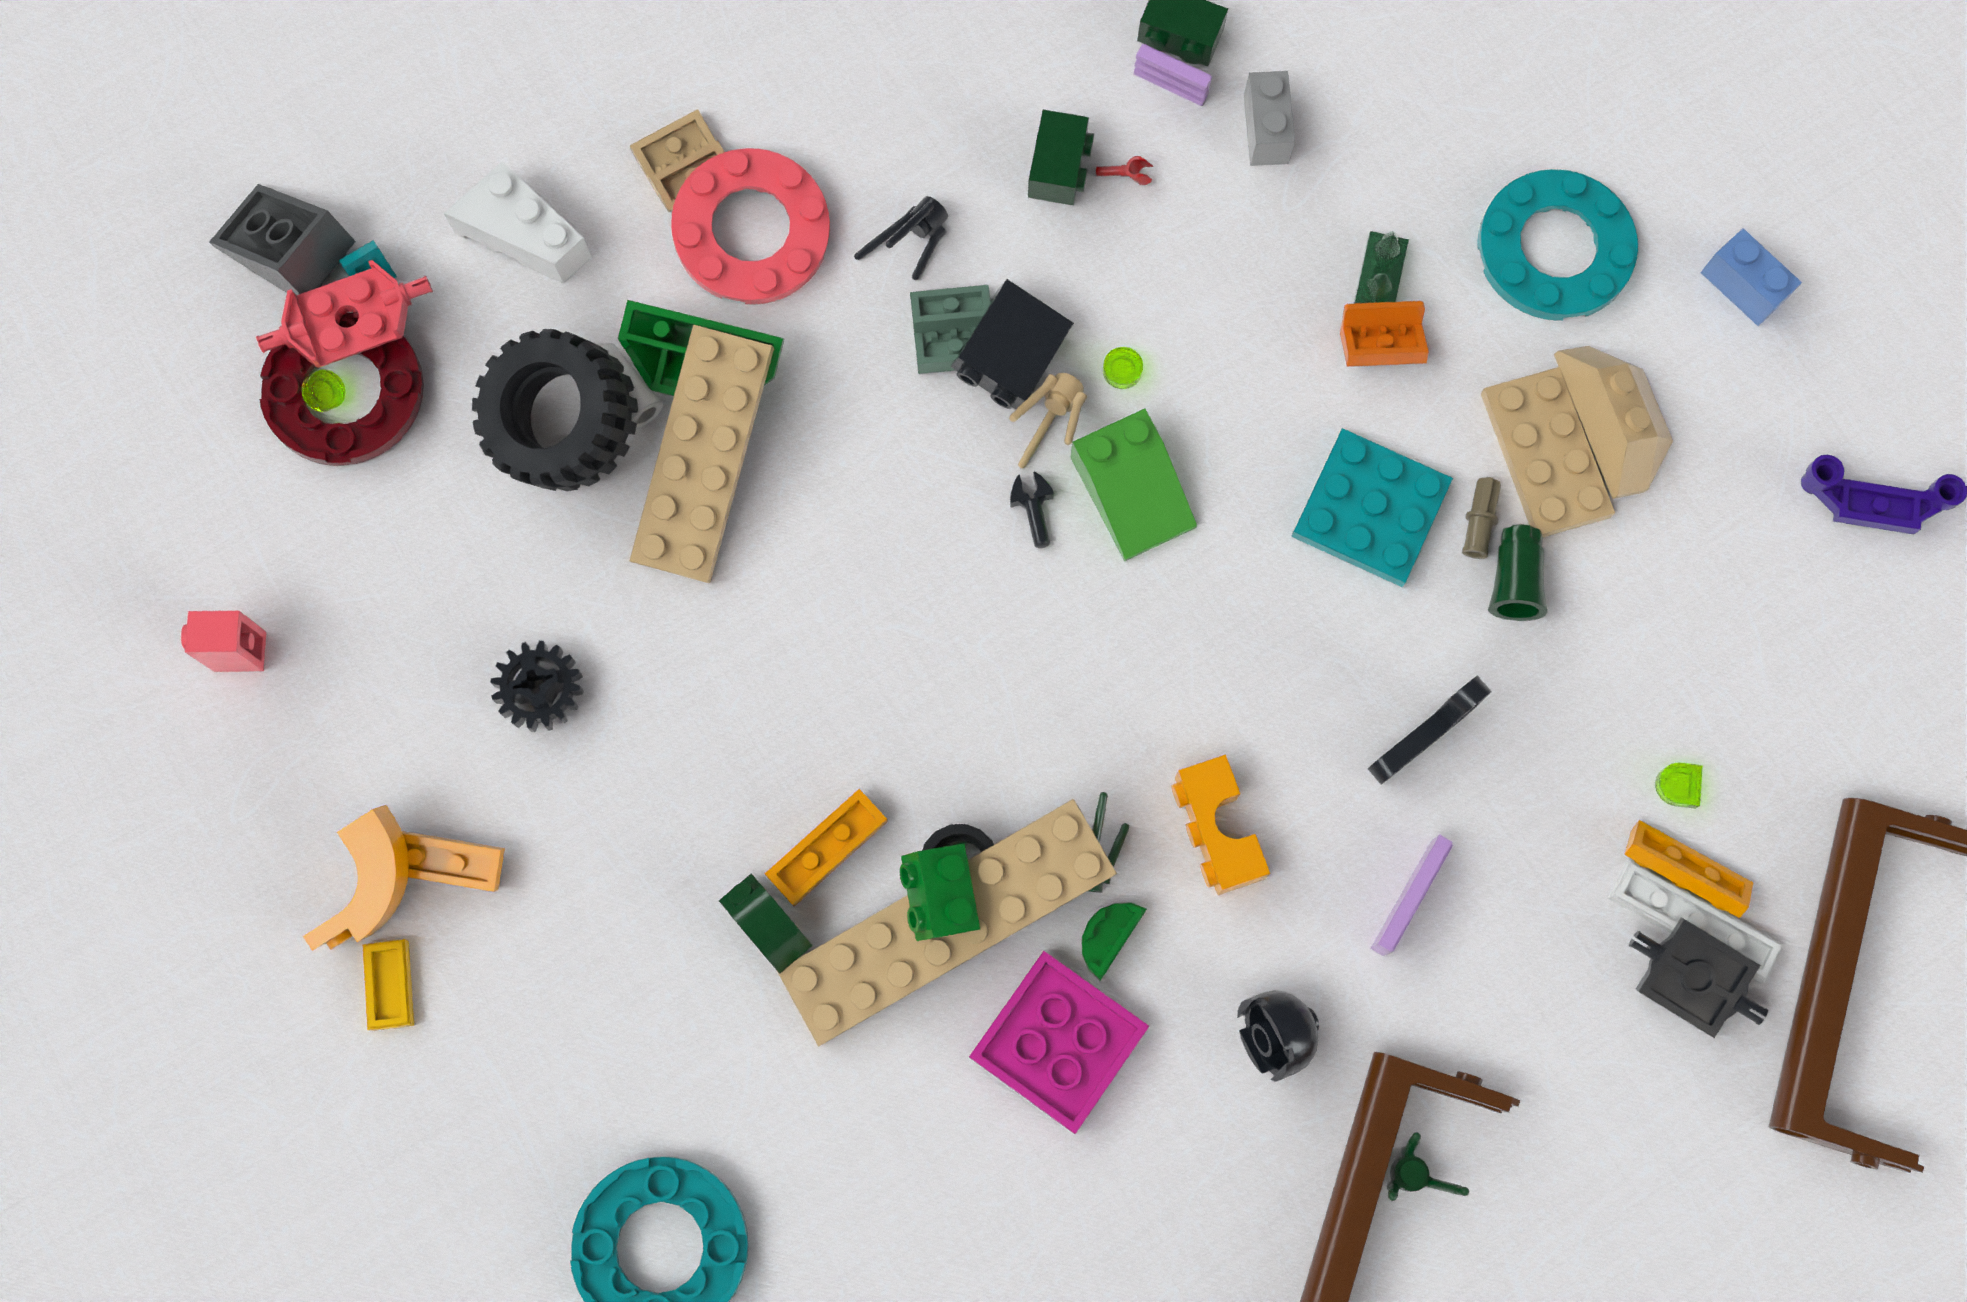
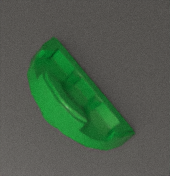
(1107, 934)

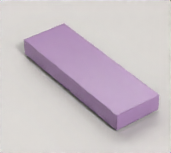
(1412, 895)

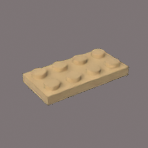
(1547, 452)

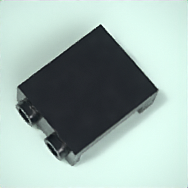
(1011, 346)

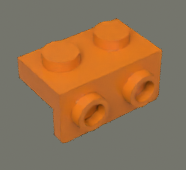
(1384, 333)

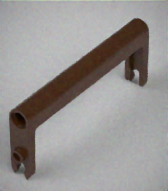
(1831, 972)
(1367, 1160)

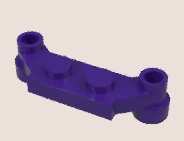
(1879, 504)

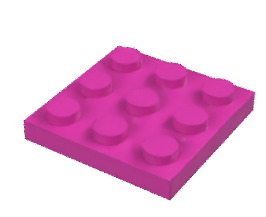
(1059, 1042)

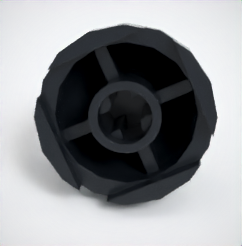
(1279, 1033)

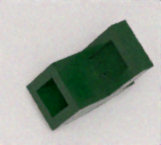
(765, 923)

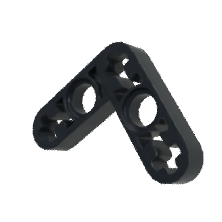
(1444, 719)

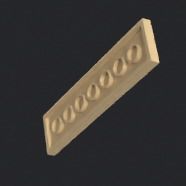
(883, 961)

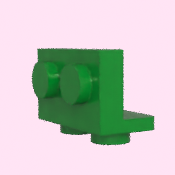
(939, 892)

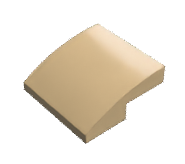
(674, 154)

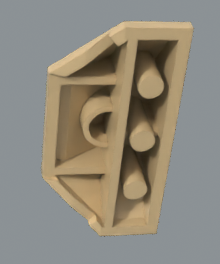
(1617, 417)

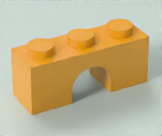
(1228, 861)

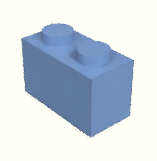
(1750, 277)

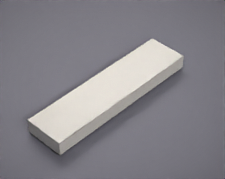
(1666, 903)

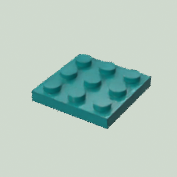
(1372, 507)

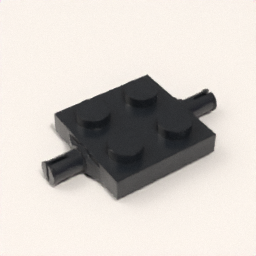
(1698, 977)

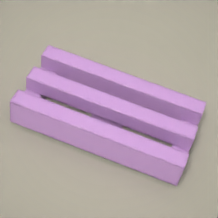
(1172, 74)

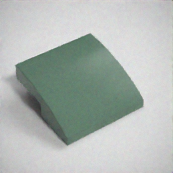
(944, 323)

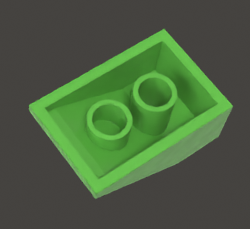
(1133, 484)

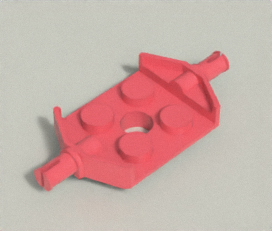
(313, 317)

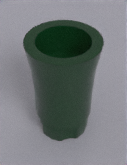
(1519, 575)

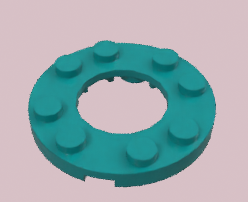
(1540, 293)
(649, 1182)

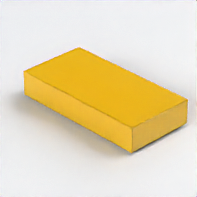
(388, 985)

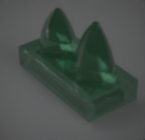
(1381, 268)

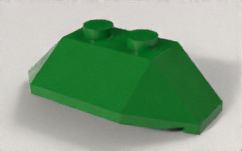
(659, 340)

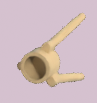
(1062, 395)

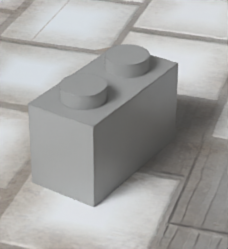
(1269, 118)

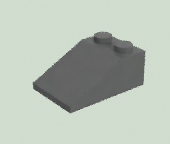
(283, 240)

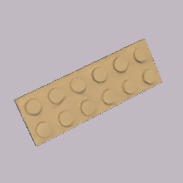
(701, 453)

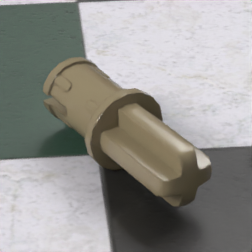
(1481, 518)

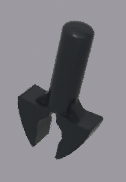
(1034, 507)

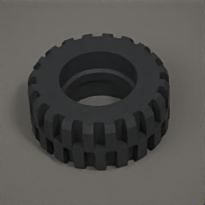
(507, 403)

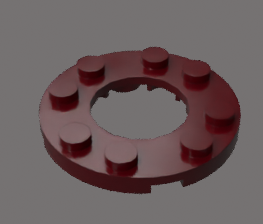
(338, 442)

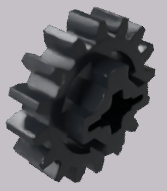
(521, 689)

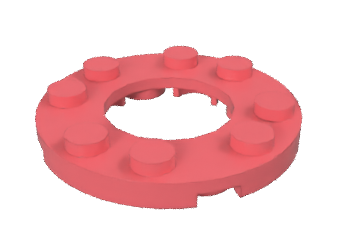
(750, 280)

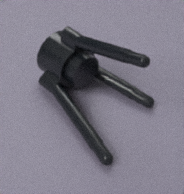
(921, 220)

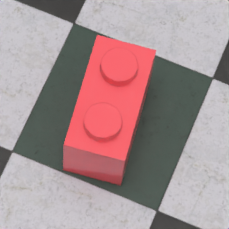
(224, 641)

